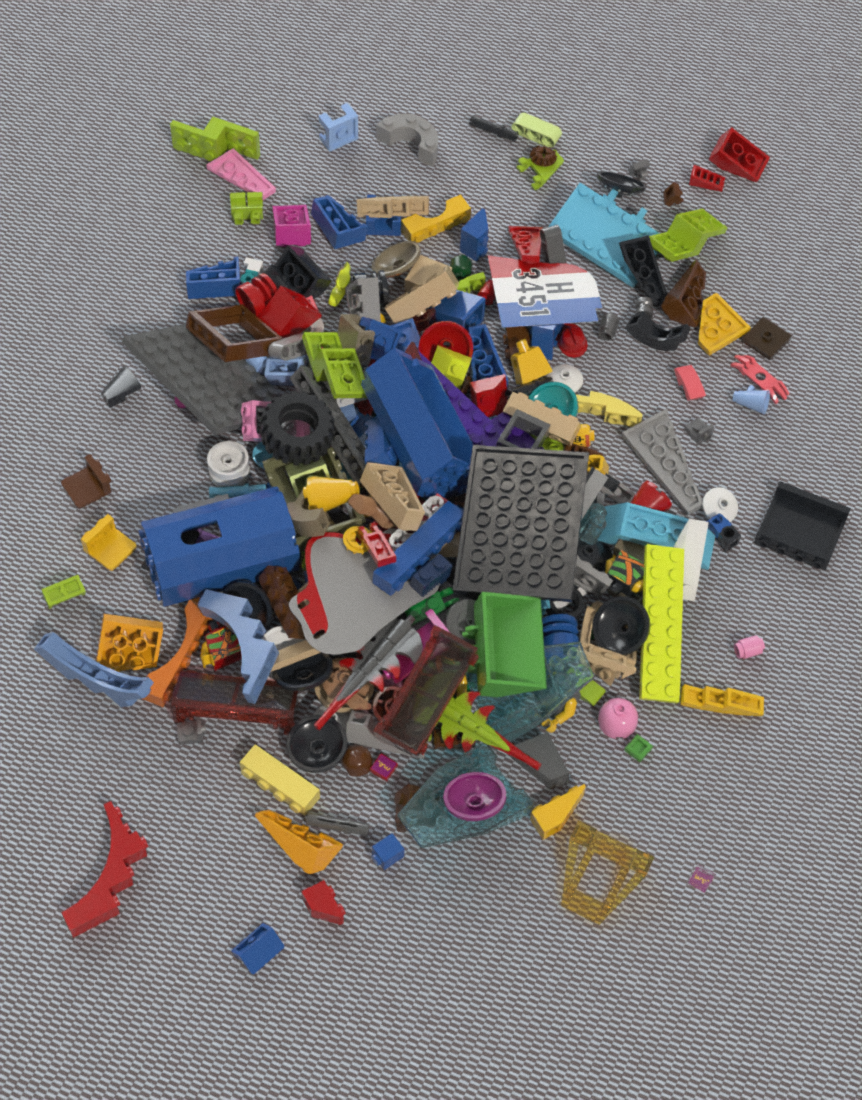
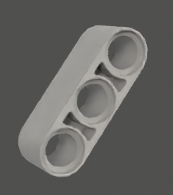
(288, 348)

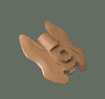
(338, 680)

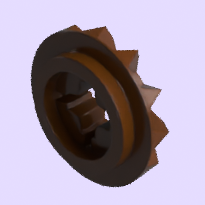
(537, 158)

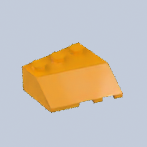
(129, 643)

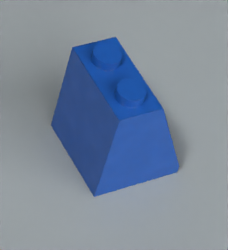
(462, 309)

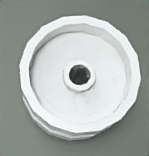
(228, 464)

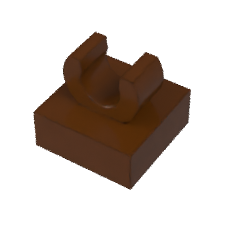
(672, 195)

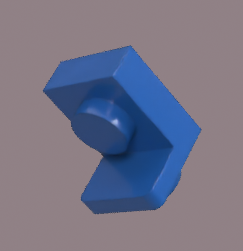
(358, 423)

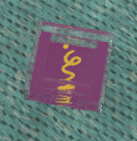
(701, 878)

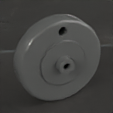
(460, 616)

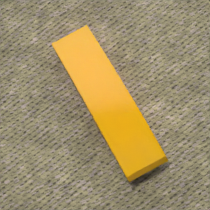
(720, 701)

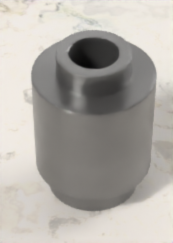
(608, 326)

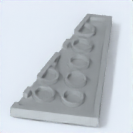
(664, 457)

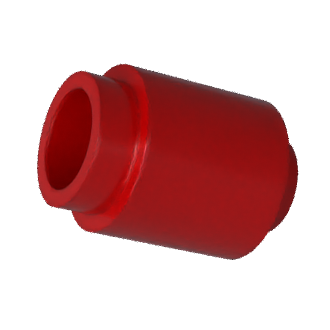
(488, 292)

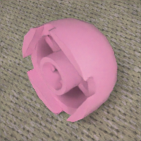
(618, 718)

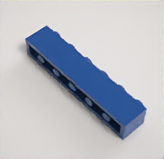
(419, 548)

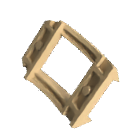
(601, 656)

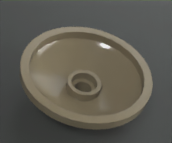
(397, 258)

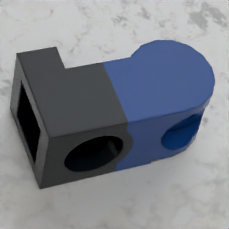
(724, 532)

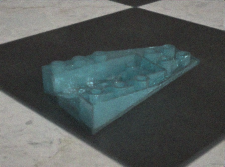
(518, 713)
(431, 821)

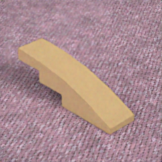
(393, 206)

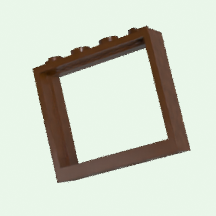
(202, 324)

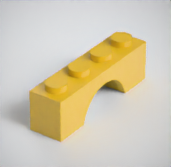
(419, 228)

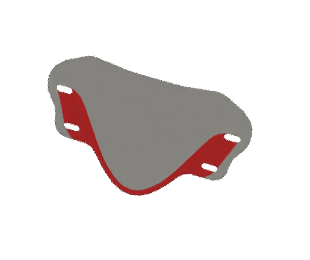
(344, 596)

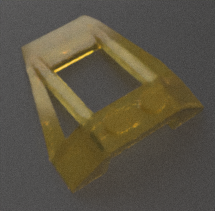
(611, 849)

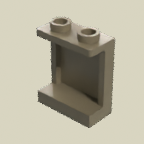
(354, 337)

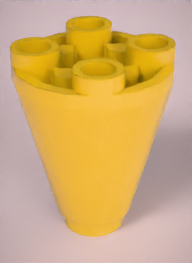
(328, 492)

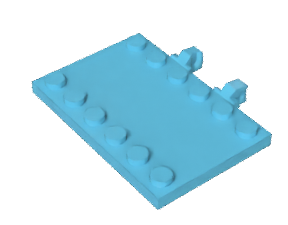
(596, 226)

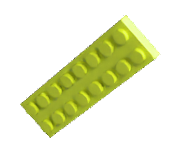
(664, 603)

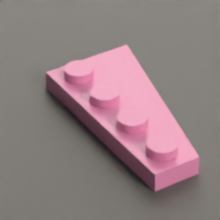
(241, 173)

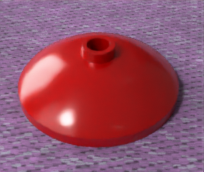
(444, 331)

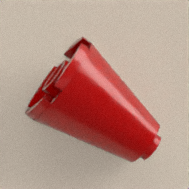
(651, 498)

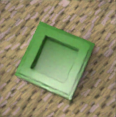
(638, 748)

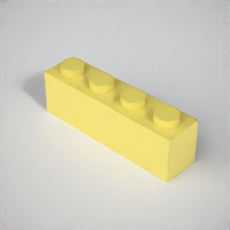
(279, 780)

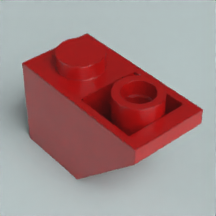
(321, 903)

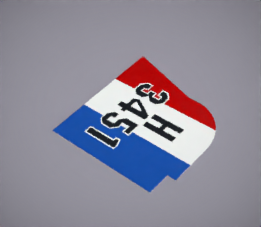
(543, 293)

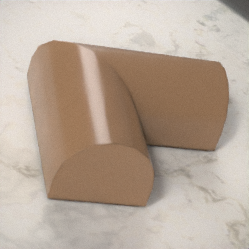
(368, 506)

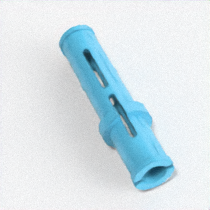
(235, 491)

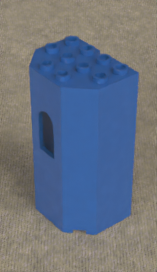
(420, 424)
(253, 533)

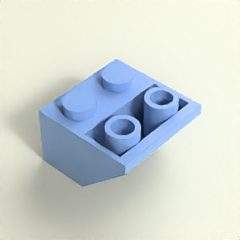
(279, 371)

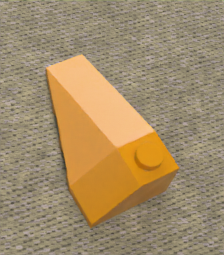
(305, 848)

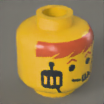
(584, 436)

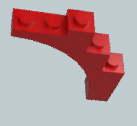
(101, 901)

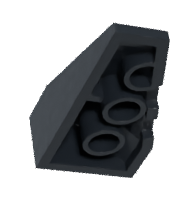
(643, 264)

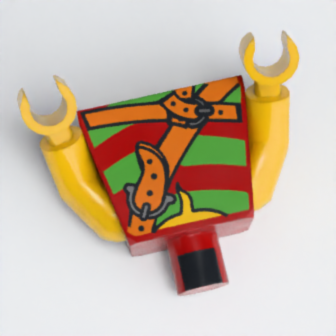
(220, 647)

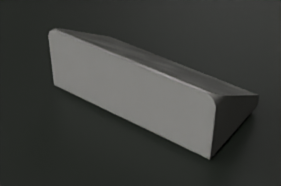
(621, 494)

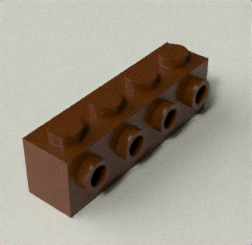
(280, 590)

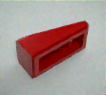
(697, 180)

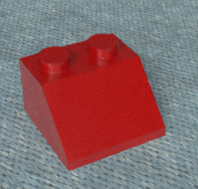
(489, 395)

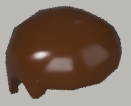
(357, 760)

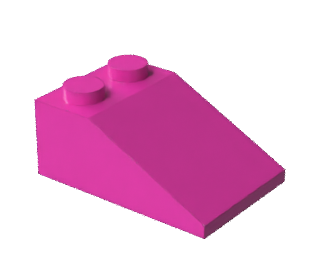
(291, 225)

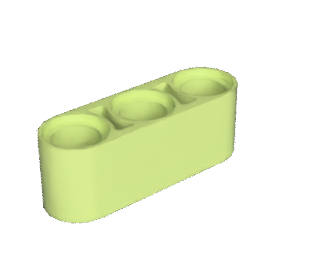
(537, 130)

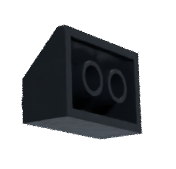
(302, 272)

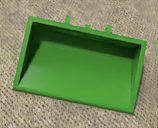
(508, 644)

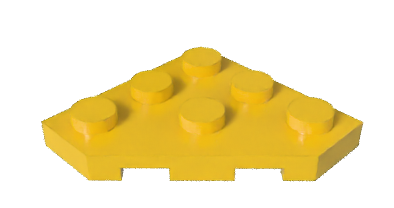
(719, 324)

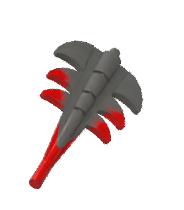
(379, 655)

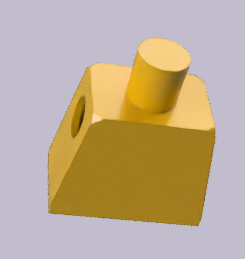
(529, 363)

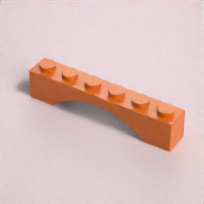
(167, 676)

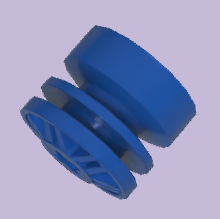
(559, 629)

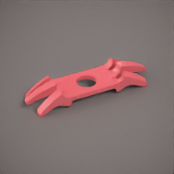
(769, 383)

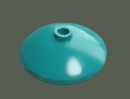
(557, 396)

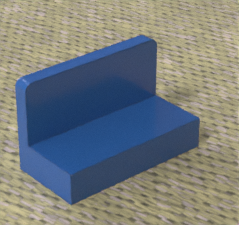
(258, 948)

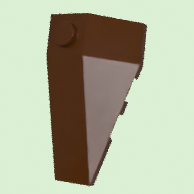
(684, 299)

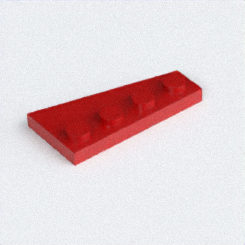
(527, 242)

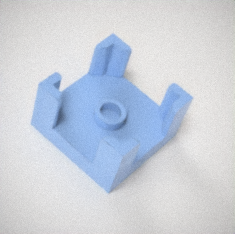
(340, 130)

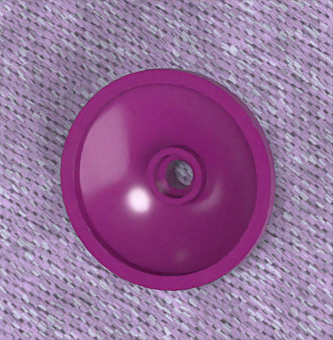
(474, 796)

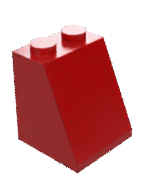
(289, 313)

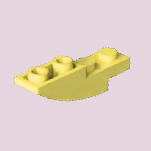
(613, 409)

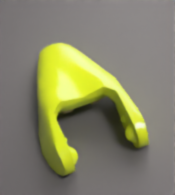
(342, 281)

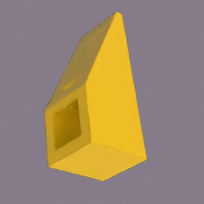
(552, 816)

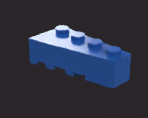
(485, 359)
(378, 445)

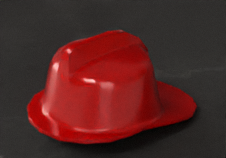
(572, 341)

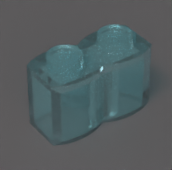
(593, 523)

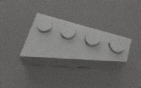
(364, 298)

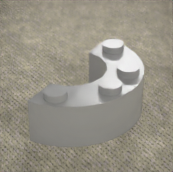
(413, 129)

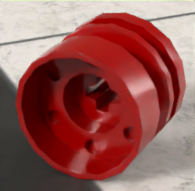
(257, 293)

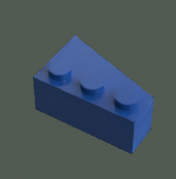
(336, 223)
(214, 281)
(545, 336)

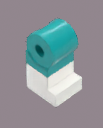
(252, 269)

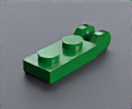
(432, 602)

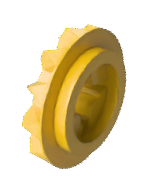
(349, 540)

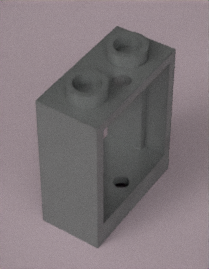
(528, 424)

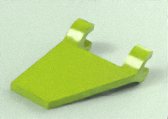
(544, 173)

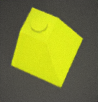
(451, 365)

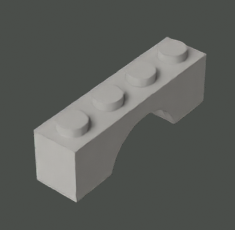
(360, 731)

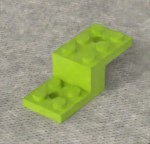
(215, 139)
(687, 235)
(334, 364)

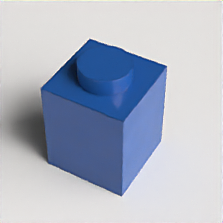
(387, 852)

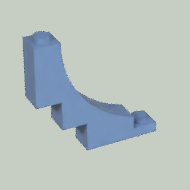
(257, 654)

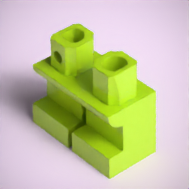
(241, 212)

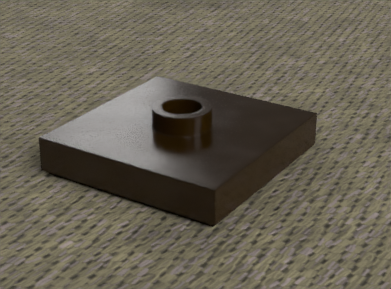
(766, 338)

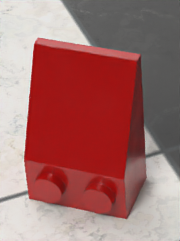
(739, 156)

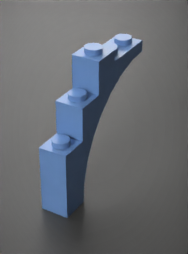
(73, 664)

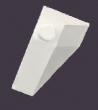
(692, 540)

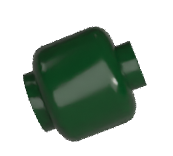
(461, 267)

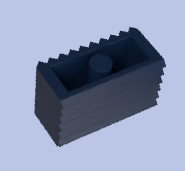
(431, 575)

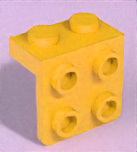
(107, 543)

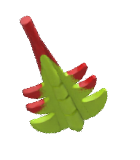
(459, 718)

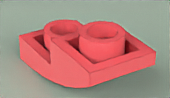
(691, 382)

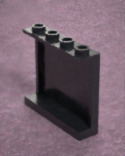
(802, 525)

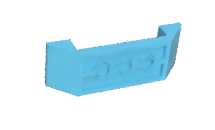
(648, 526)

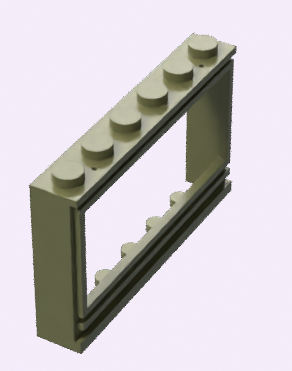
(276, 476)

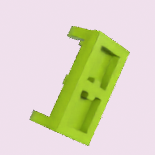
(63, 591)

